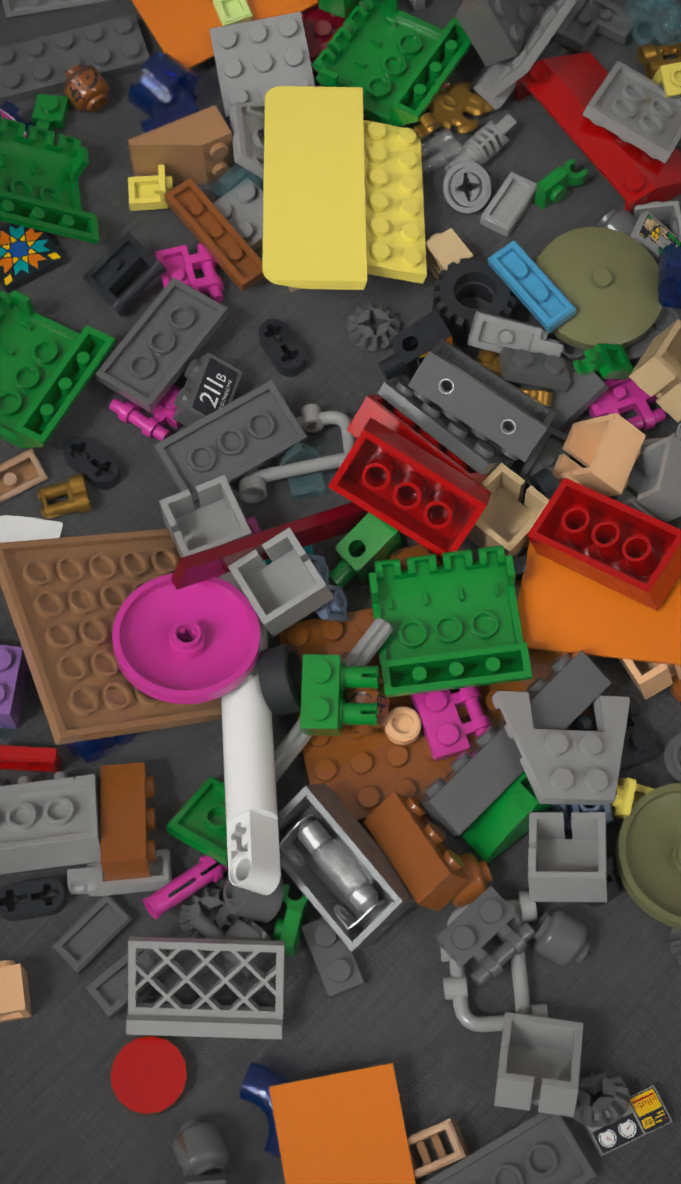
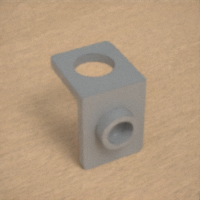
(664, 212)

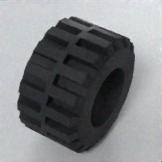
(470, 280)

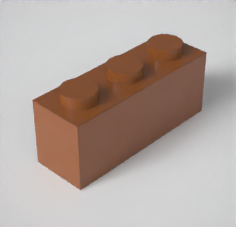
(126, 821)
(417, 851)

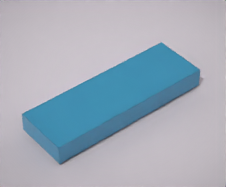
(531, 286)

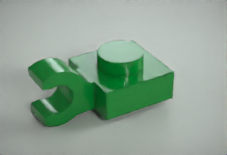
(50, 111)
(553, 186)
(607, 359)
(290, 927)

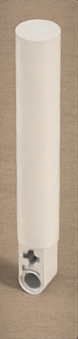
(250, 782)

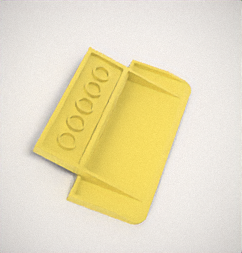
(338, 192)

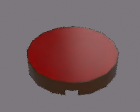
(149, 1075)

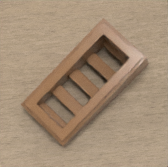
(456, 1139)

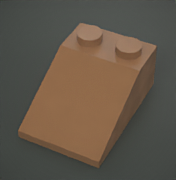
(190, 148)

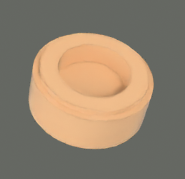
(403, 725)

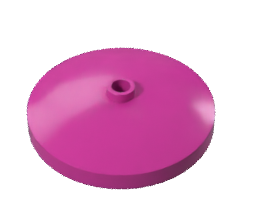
(186, 640)

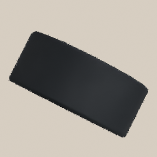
(281, 679)

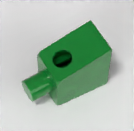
(364, 544)

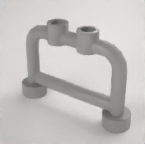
(253, 486)
(456, 984)

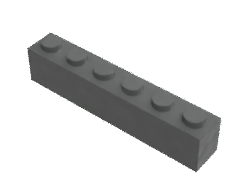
(495, 761)

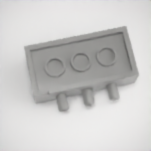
(49, 823)

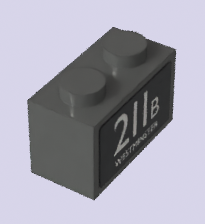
(208, 388)

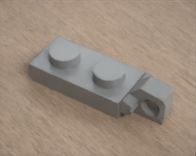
(496, 332)
(92, 881)

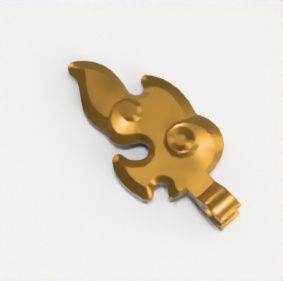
(448, 110)

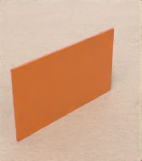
(184, 25)
(576, 614)
(343, 1129)

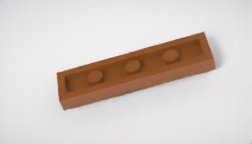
(215, 234)

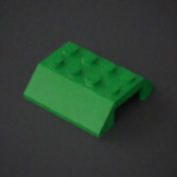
(393, 59)
(42, 181)
(41, 370)
(449, 622)

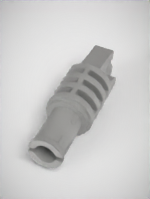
(485, 142)

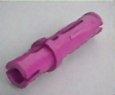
(160, 901)

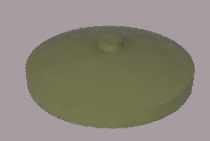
(607, 281)
(651, 854)

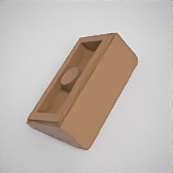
(20, 474)

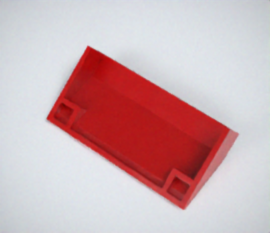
(564, 90)

